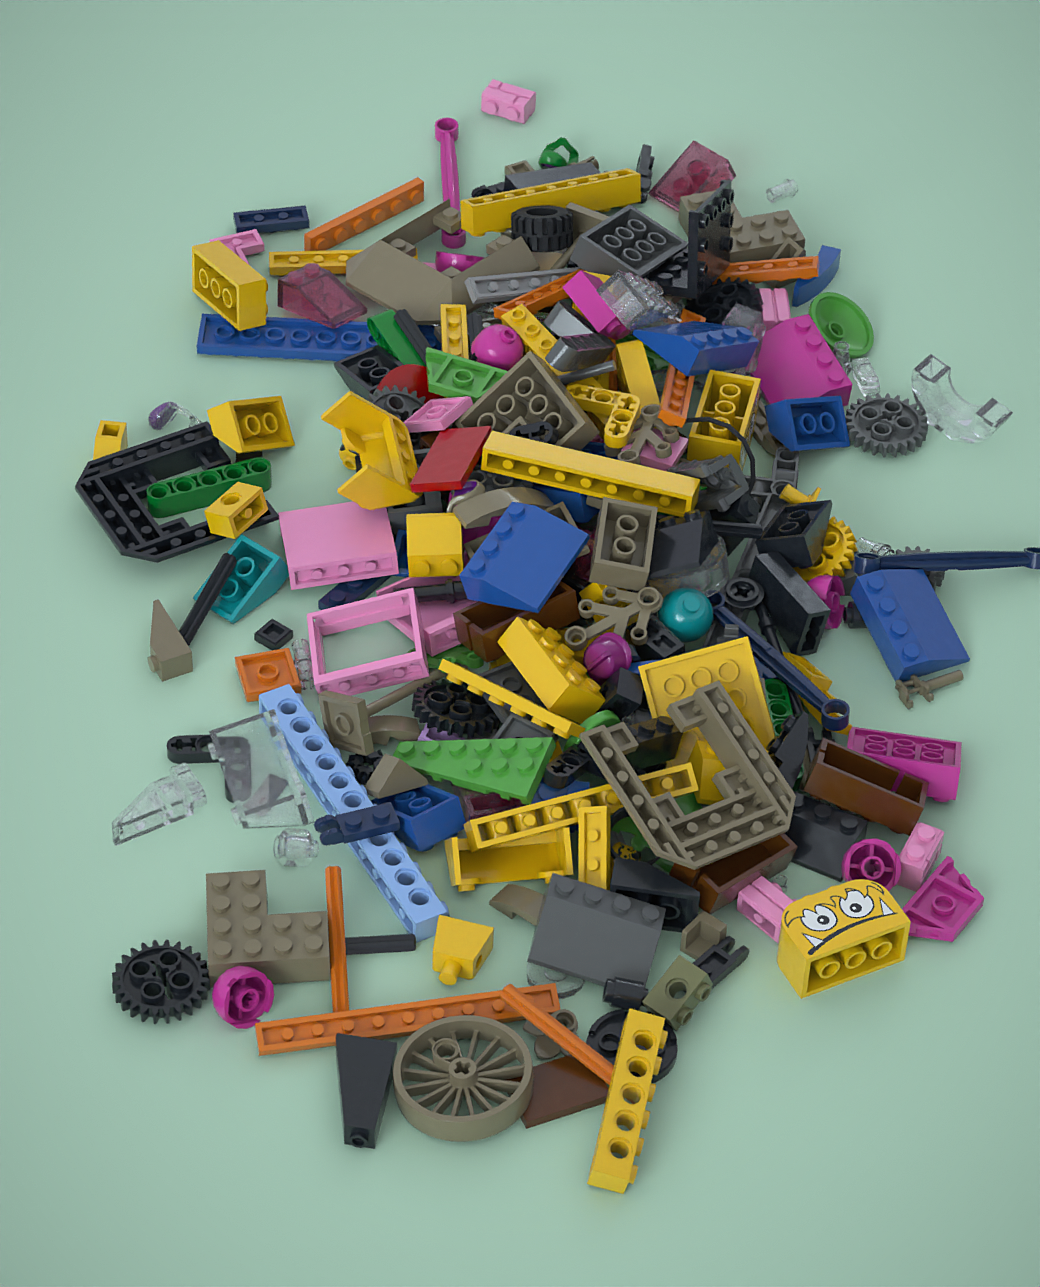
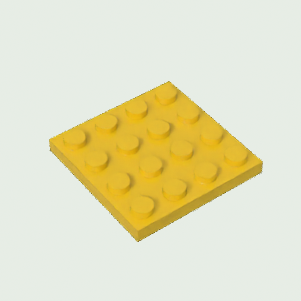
(681, 675)

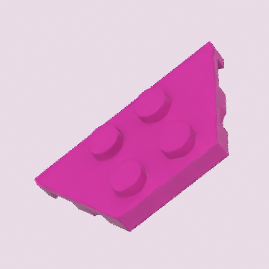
(943, 904)

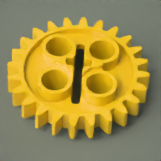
(836, 552)

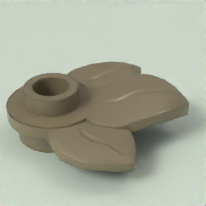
(544, 1046)

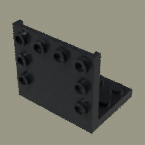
(707, 251)

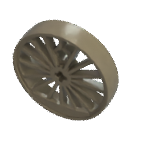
(462, 1077)

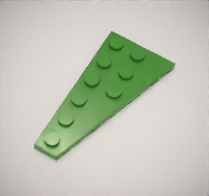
(483, 765)

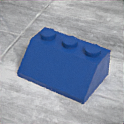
(808, 423)

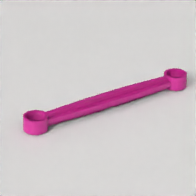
(449, 175)

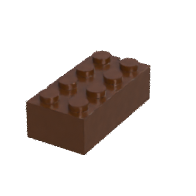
(484, 623)
(865, 787)
(725, 878)

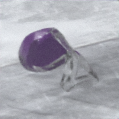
(166, 412)

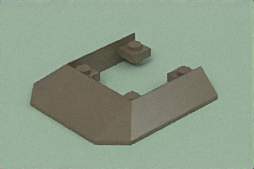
(400, 282)
(755, 793)

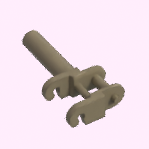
(924, 687)

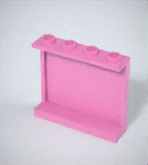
(337, 544)
(436, 615)

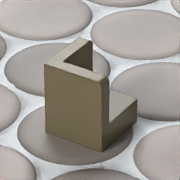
(702, 934)

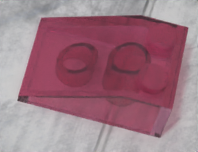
(692, 173)
(318, 296)

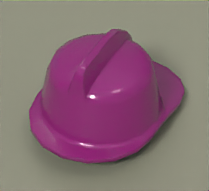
(606, 656)

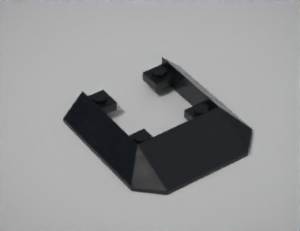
(118, 481)

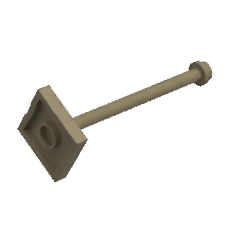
(583, 220)
(347, 716)

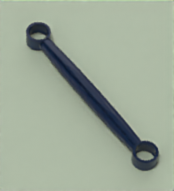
(947, 560)
(784, 669)

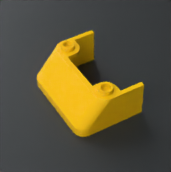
(383, 450)
(514, 861)

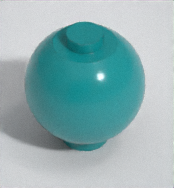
(686, 613)

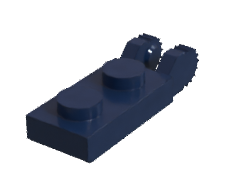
(357, 824)

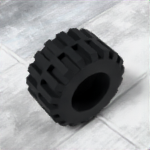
(543, 227)

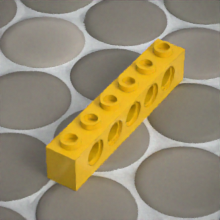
(607, 1170)

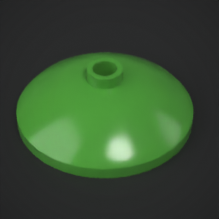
(843, 321)

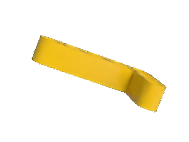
(635, 373)

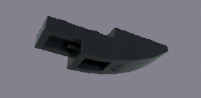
(790, 747)

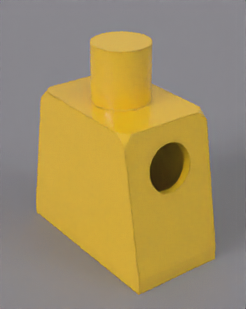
(460, 948)

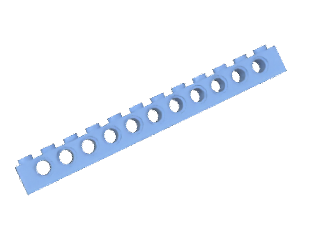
(338, 793)

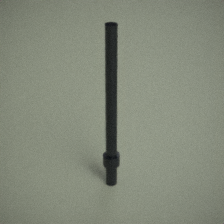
(768, 629)

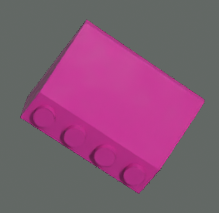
(799, 364)
(923, 757)

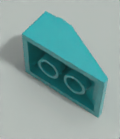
(251, 582)

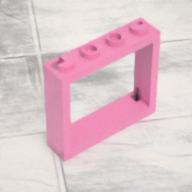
(373, 674)

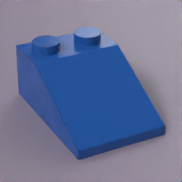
(425, 816)

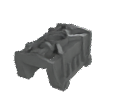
(719, 492)

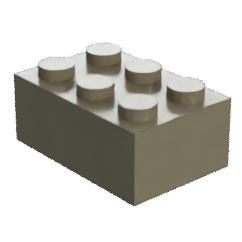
(623, 544)

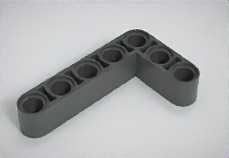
(578, 341)

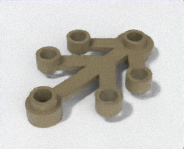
(647, 421)
(616, 616)

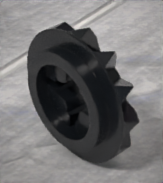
(744, 587)
(361, 772)

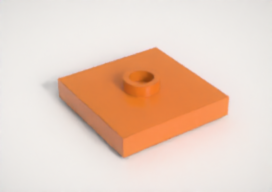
(266, 672)

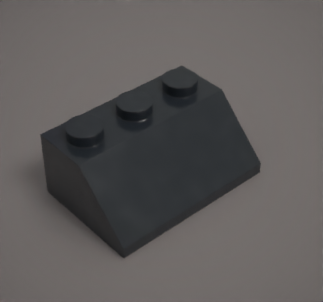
(656, 739)
(823, 835)

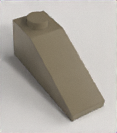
(168, 649)

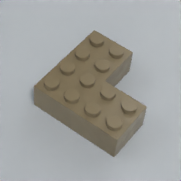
(753, 236)
(528, 396)
(243, 934)

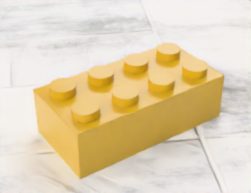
(229, 285)
(551, 670)

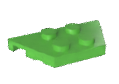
(458, 376)

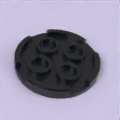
(605, 1039)

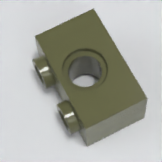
(680, 976)

